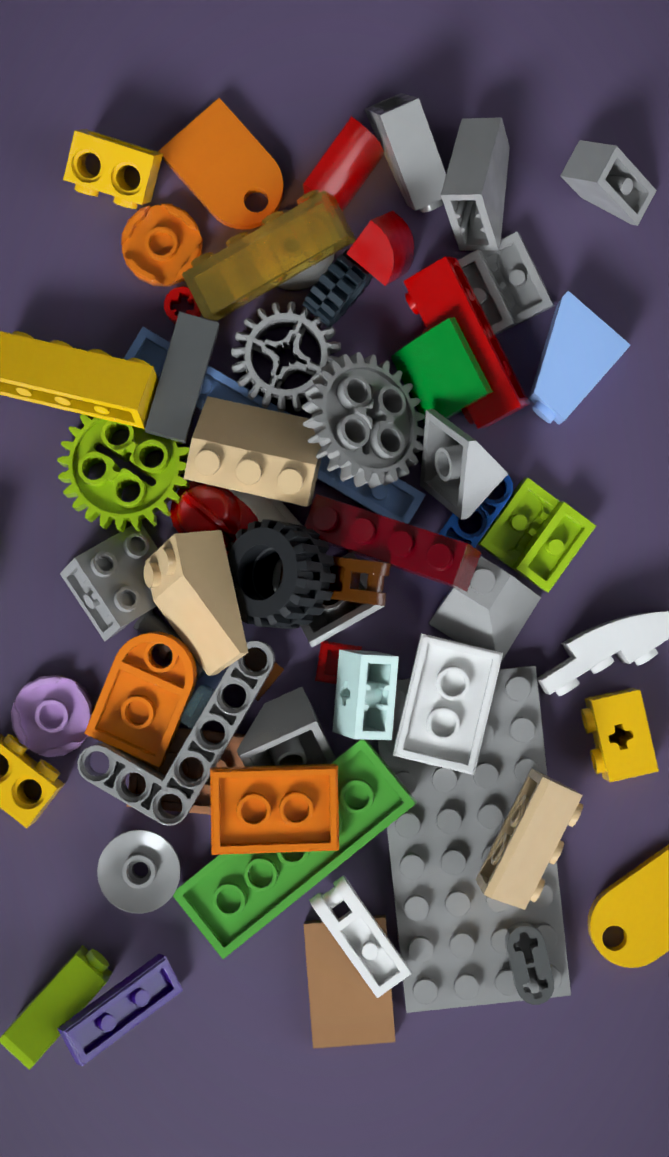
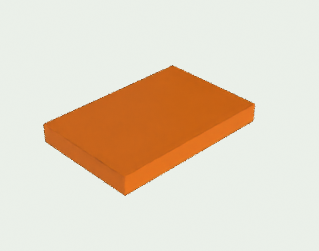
(274, 809)

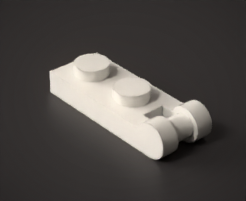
(361, 938)

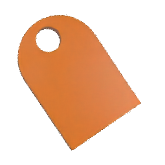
(225, 166)
(144, 700)

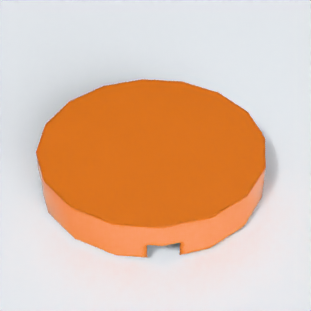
(161, 244)

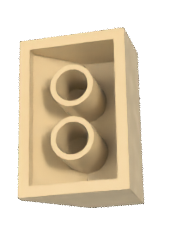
(254, 452)
(529, 840)

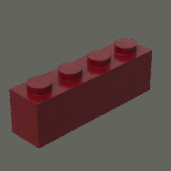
(393, 542)

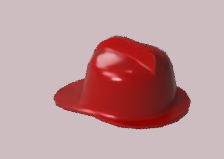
(210, 509)

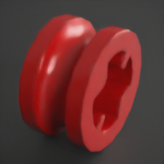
(174, 297)

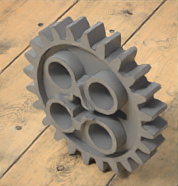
(364, 420)

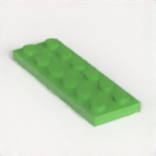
(246, 891)

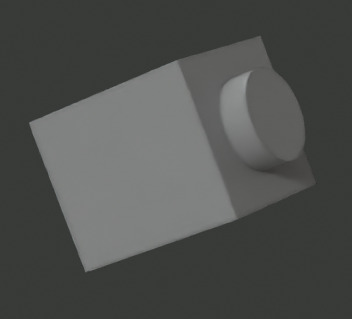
(608, 180)

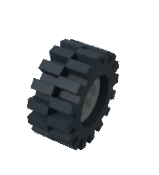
(337, 289)

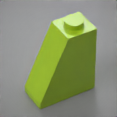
(55, 1004)

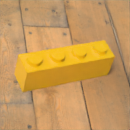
(76, 379)

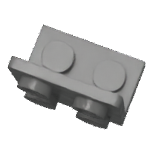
(111, 580)

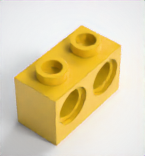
(114, 159)
(20, 769)

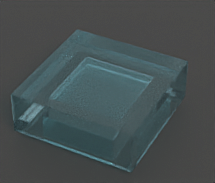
(196, 705)

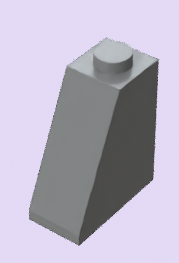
(409, 150)
(477, 184)

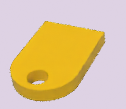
(640, 908)

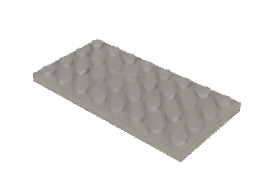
(437, 847)

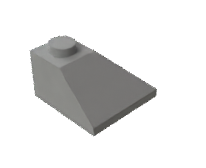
(488, 612)
(286, 734)

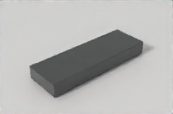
(182, 377)

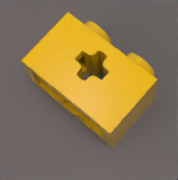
(636, 752)

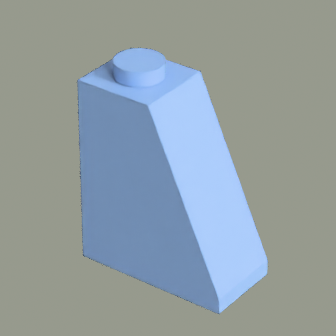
(573, 360)

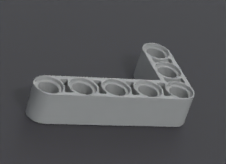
(195, 746)

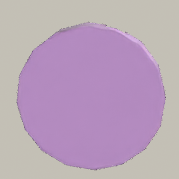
(52, 715)

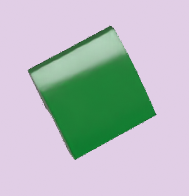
(442, 370)

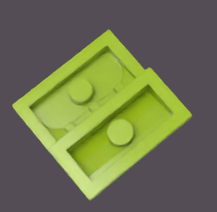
(536, 534)

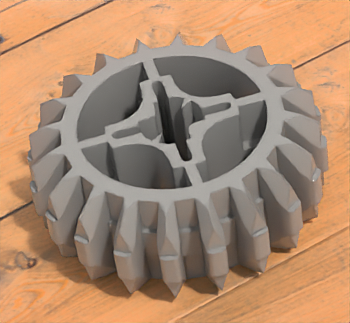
(271, 348)

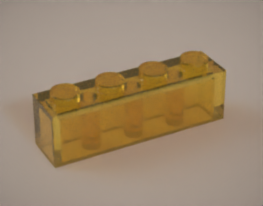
(269, 255)

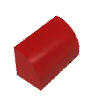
(346, 163)
(384, 248)

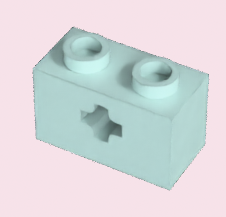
(365, 694)

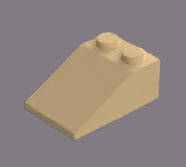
(198, 597)

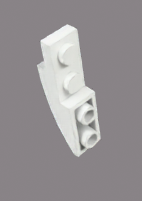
(630, 637)

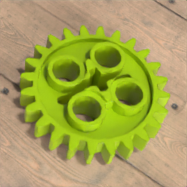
(105, 494)

